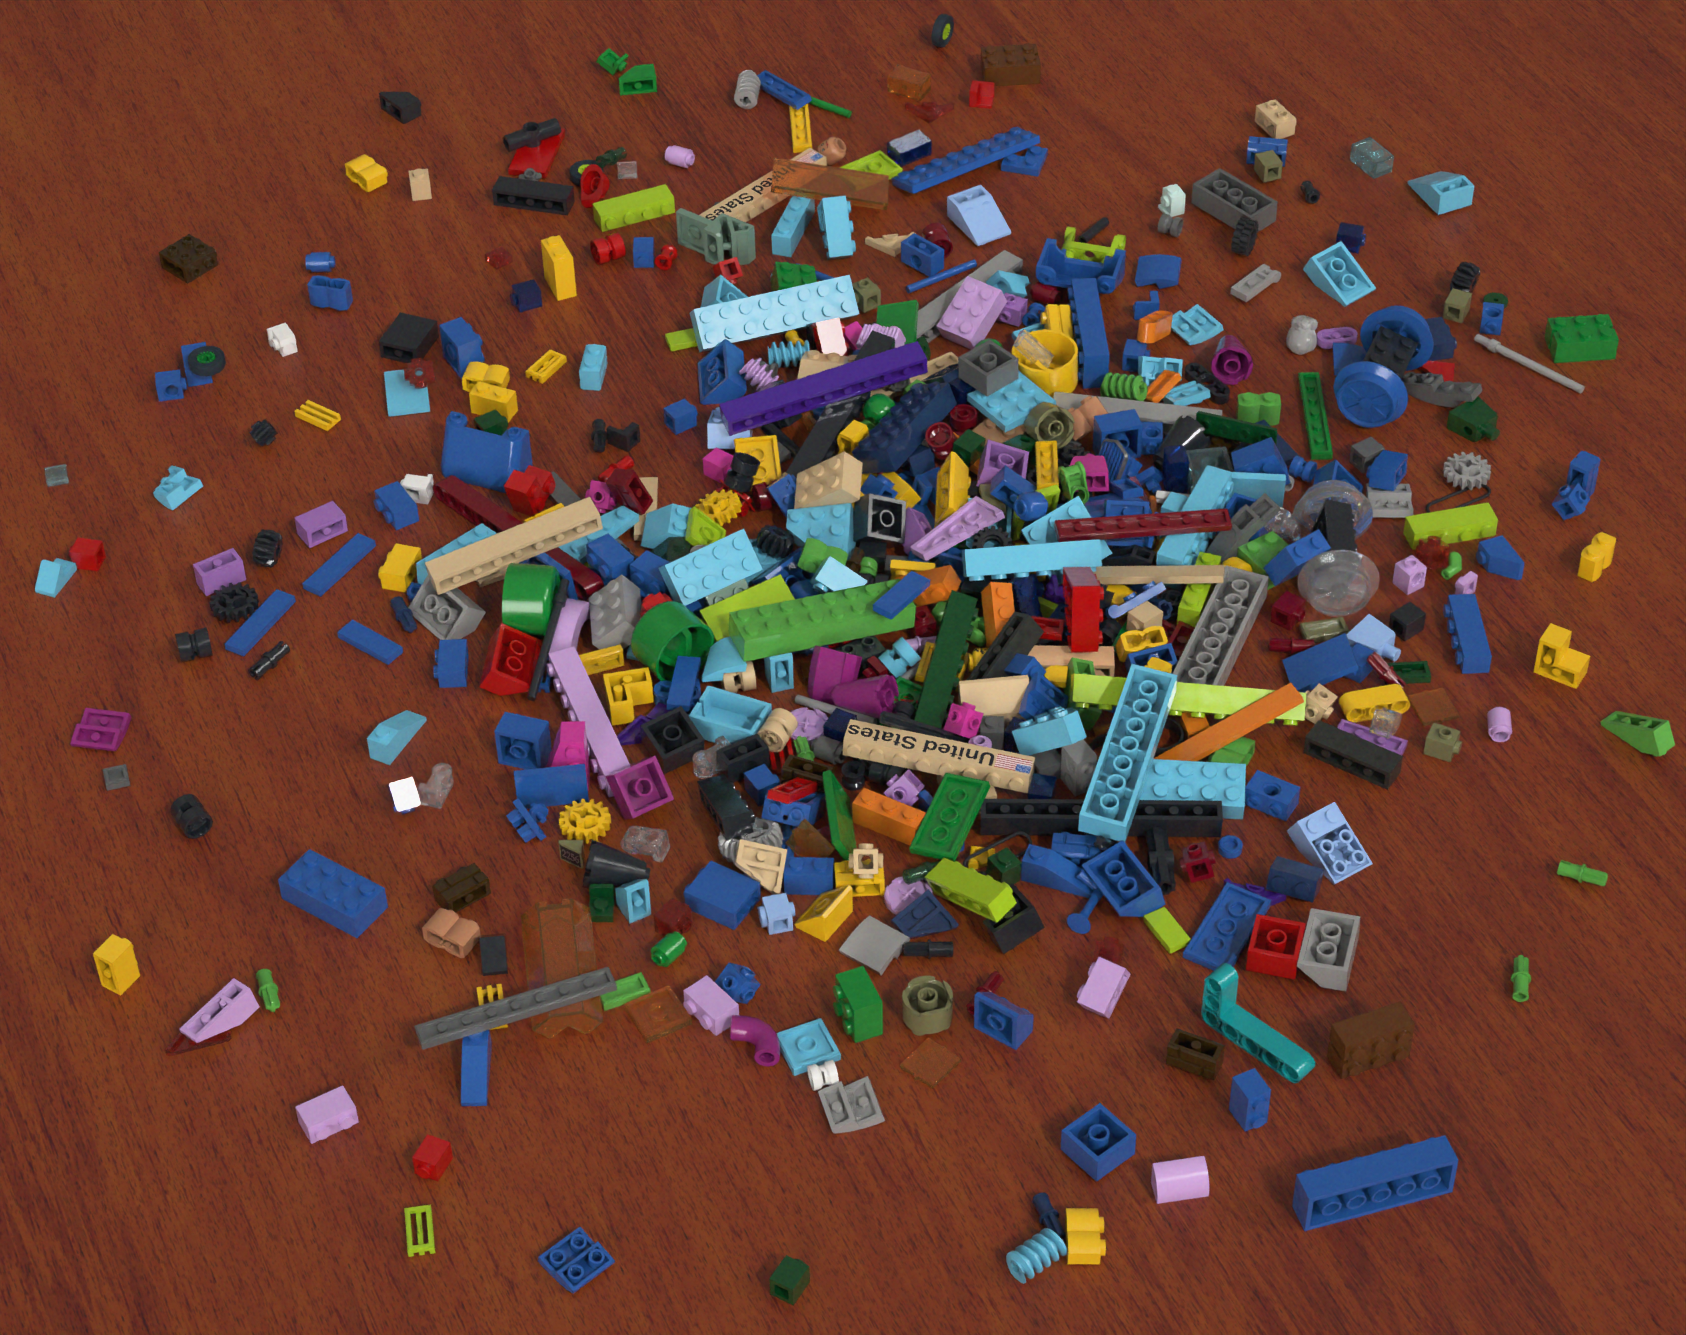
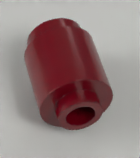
(1045, 293)

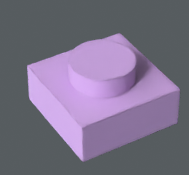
(1466, 584)

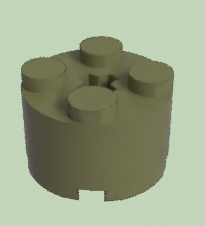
(1050, 423)
(927, 1005)

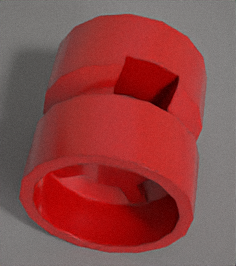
(607, 248)

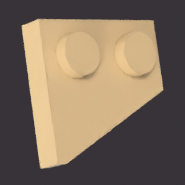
(762, 863)

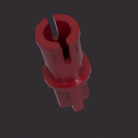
(1290, 645)
(1384, 670)
(990, 985)

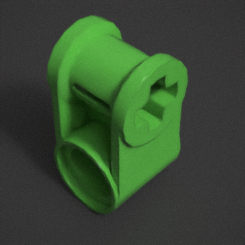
(1074, 479)

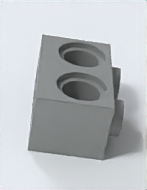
(1077, 766)

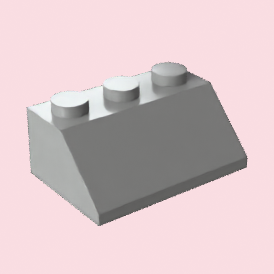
(448, 614)
(1329, 948)

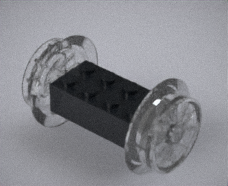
(1341, 578)

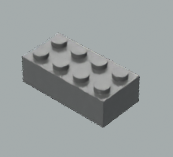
(1231, 199)

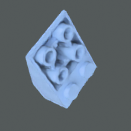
(977, 215)
(718, 434)
(1329, 843)

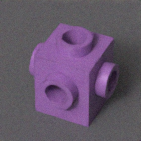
(1013, 310)
(904, 788)

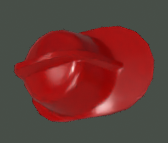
(593, 185)

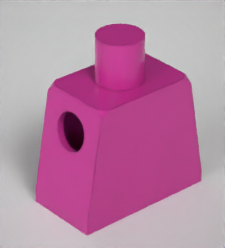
(1096, 472)

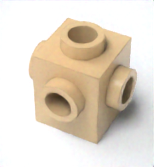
(1319, 703)
(863, 870)

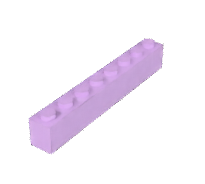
(584, 705)

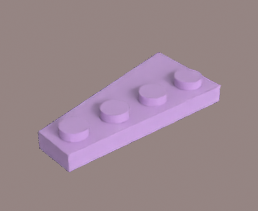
(957, 527)

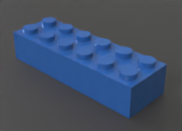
(1088, 332)
(1374, 1182)

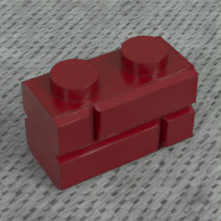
(629, 490)

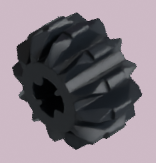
(1465, 277)
(774, 541)
(267, 548)

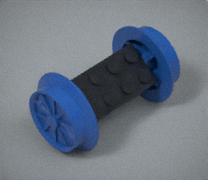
(1372, 389)

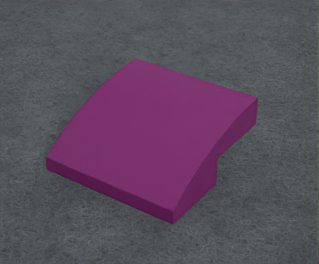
(101, 729)

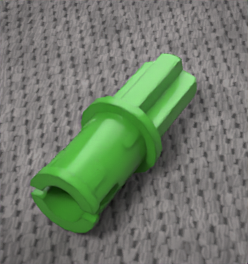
(803, 748)
(1582, 873)
(1521, 979)
(268, 989)

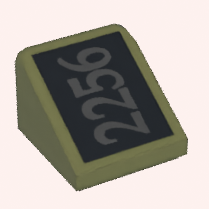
(572, 852)

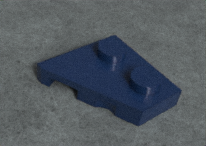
(924, 918)

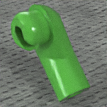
(1454, 567)

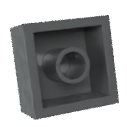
(988, 367)

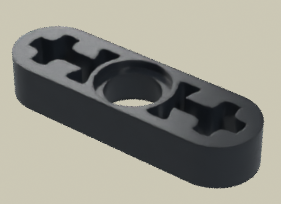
(1218, 390)

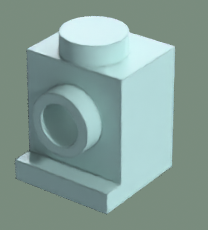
(1172, 200)

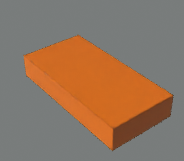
(1162, 385)

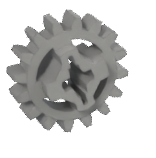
(1467, 470)

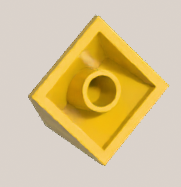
(827, 913)

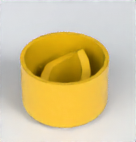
(1063, 369)

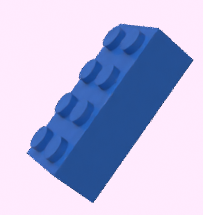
(333, 893)

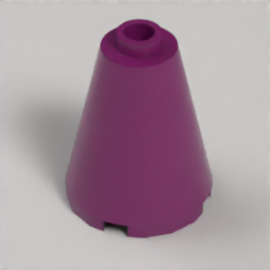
(1231, 361)
(867, 695)

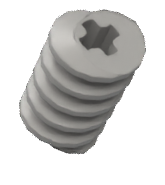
(747, 89)

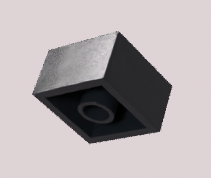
(880, 520)
(672, 739)

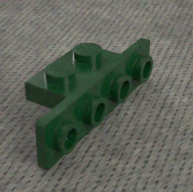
(1235, 428)

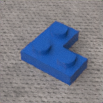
(1029, 164)

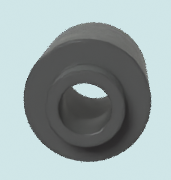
(828, 750)

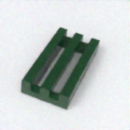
(1412, 671)

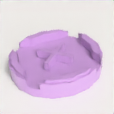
(809, 724)
(900, 895)

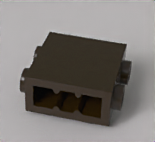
(188, 258)

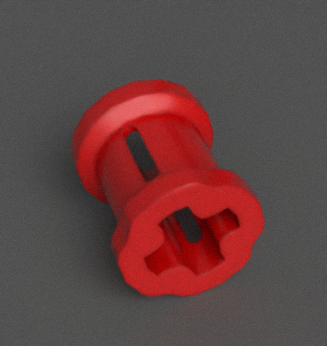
(667, 259)

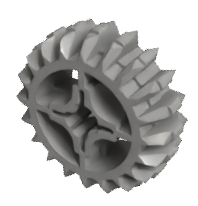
(764, 832)

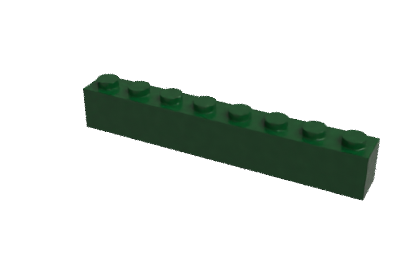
(946, 660)

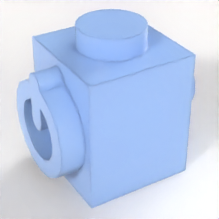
(776, 913)

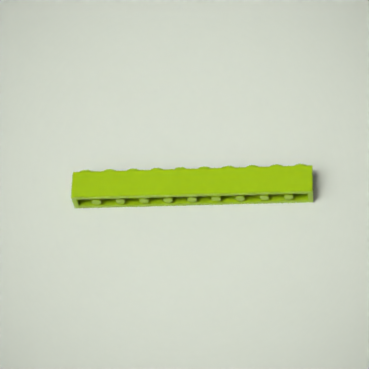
(1189, 698)

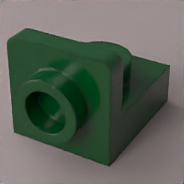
(602, 902)

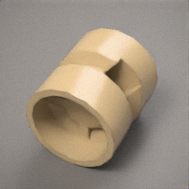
(745, 681)
(778, 729)

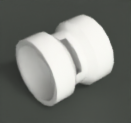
(822, 1074)

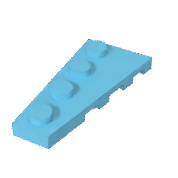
(613, 522)

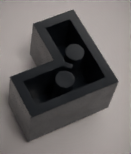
(1016, 925)

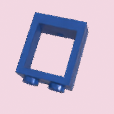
(808, 808)

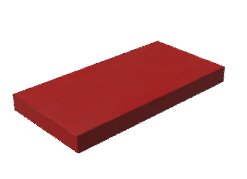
(538, 158)

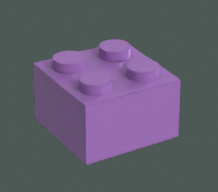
(998, 455)

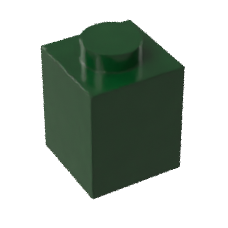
(491, 422)
(969, 447)
(1004, 867)
(789, 1280)

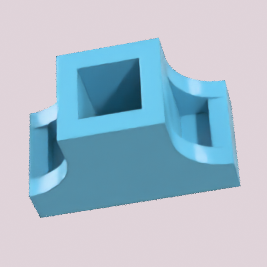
(1009, 283)

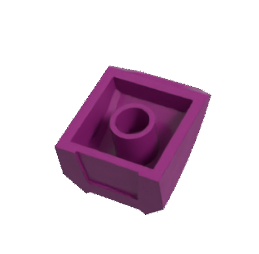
(829, 669)

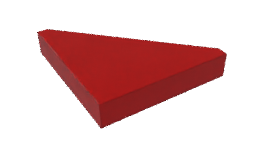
(1443, 368)

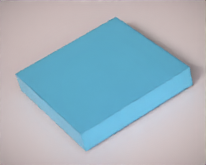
(807, 1046)

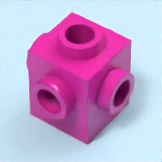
(601, 496)
(963, 720)

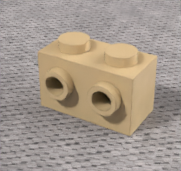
(1275, 119)

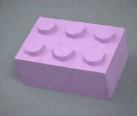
(971, 313)

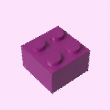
(639, 787)

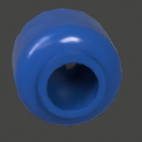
(1030, 506)

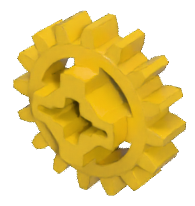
(720, 506)
(585, 820)

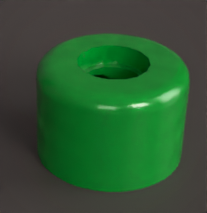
(529, 596)
(667, 633)

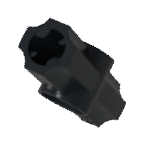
(531, 134)
(1160, 859)

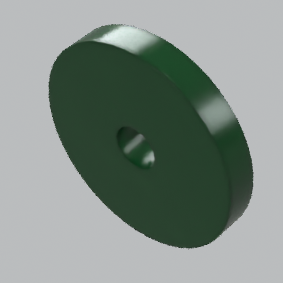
(1493, 297)
(925, 347)

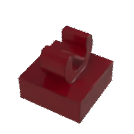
(874, 668)

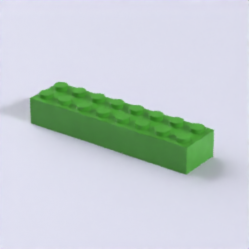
(814, 621)

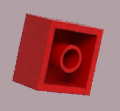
(1275, 946)

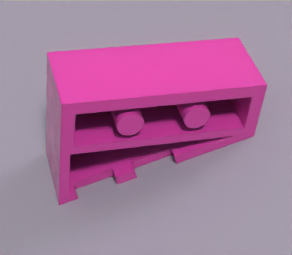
(570, 747)

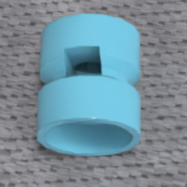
(899, 657)

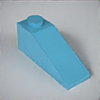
(393, 735)

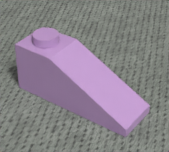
(224, 1011)

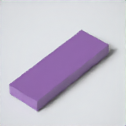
(1393, 744)

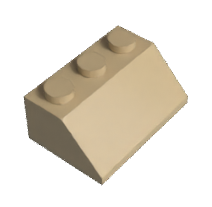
(815, 362)
(995, 696)

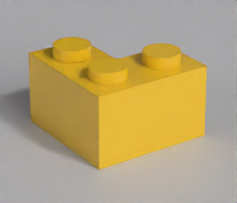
(1559, 661)
(626, 690)

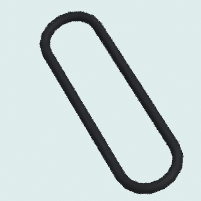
(1458, 492)
(997, 843)

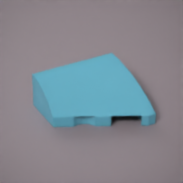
(1152, 367)
(176, 488)
(722, 659)

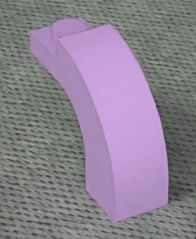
(570, 624)

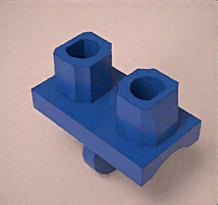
(536, 814)

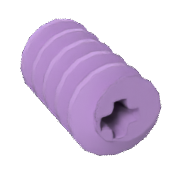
(757, 373)

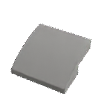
(1390, 503)
(874, 945)
(851, 1106)

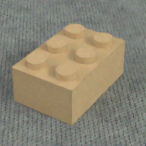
(829, 482)

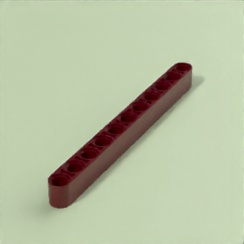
(480, 510)

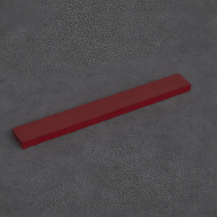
(1143, 525)

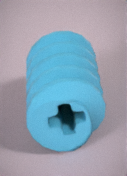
(788, 353)
(1034, 1254)

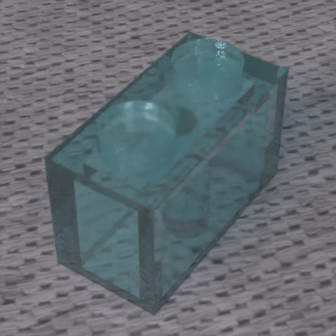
(1371, 157)

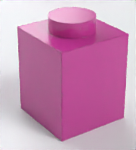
(717, 464)

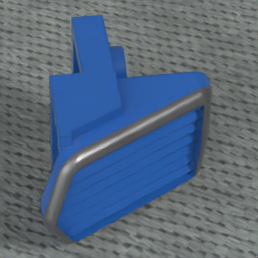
(1118, 461)

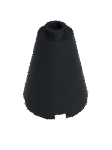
(1183, 432)
(612, 866)

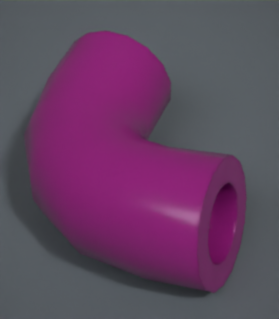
(760, 1035)

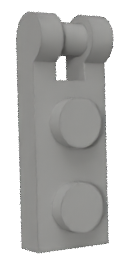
(1255, 282)

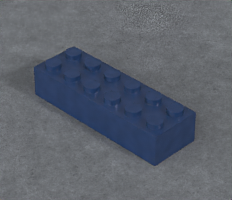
(904, 427)

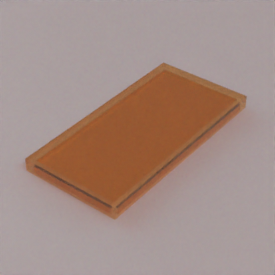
(824, 181)

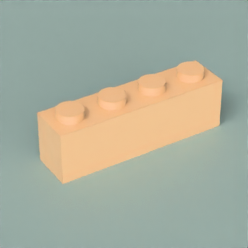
(1061, 655)

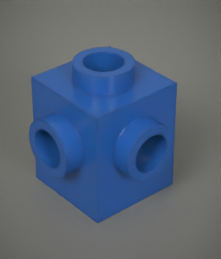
(1570, 501)
(738, 982)

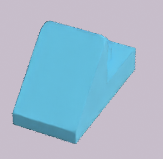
(54, 576)

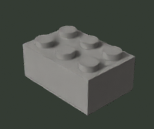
(614, 613)

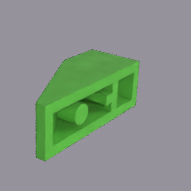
(1642, 732)

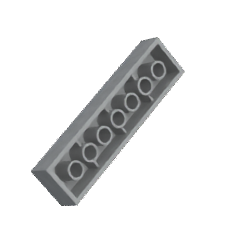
(1222, 628)

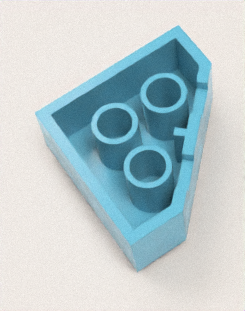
(834, 221)
(825, 523)
(1049, 731)

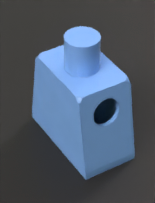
(1375, 636)

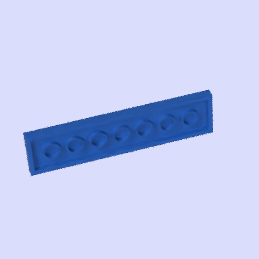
(965, 160)

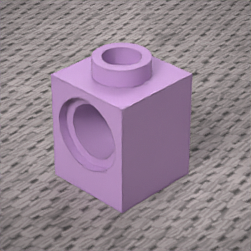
(1409, 575)

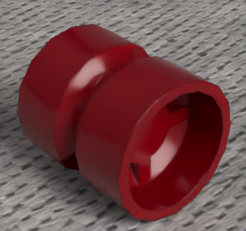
(938, 235)
(963, 418)
(940, 439)
(761, 496)

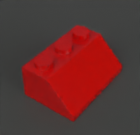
(510, 661)

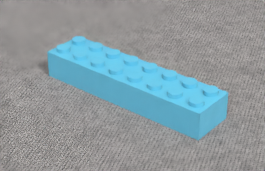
(773, 312)
(1127, 753)

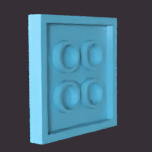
(1010, 404)
(1043, 529)

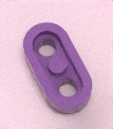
(1327, 337)

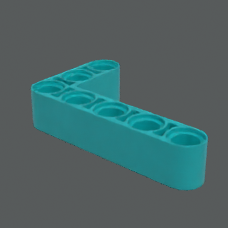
(1247, 1031)

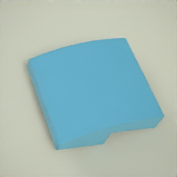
(1195, 325)

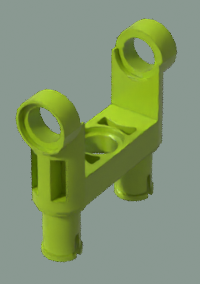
(1077, 249)

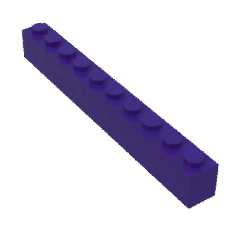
(823, 388)

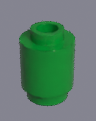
(668, 949)

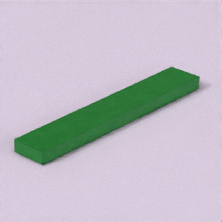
(1315, 416)

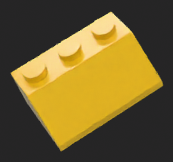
(951, 487)

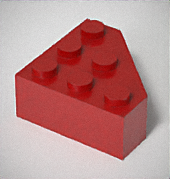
(1083, 613)

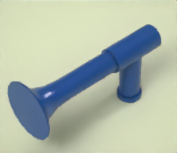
(1080, 922)

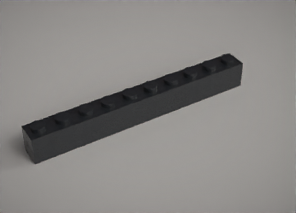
(837, 416)
(1052, 816)

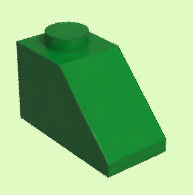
(638, 80)

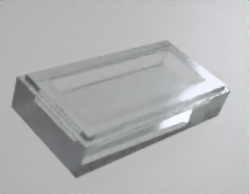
(1032, 348)

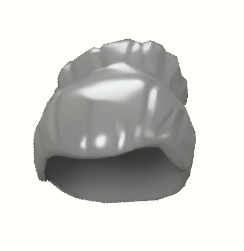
(1302, 334)

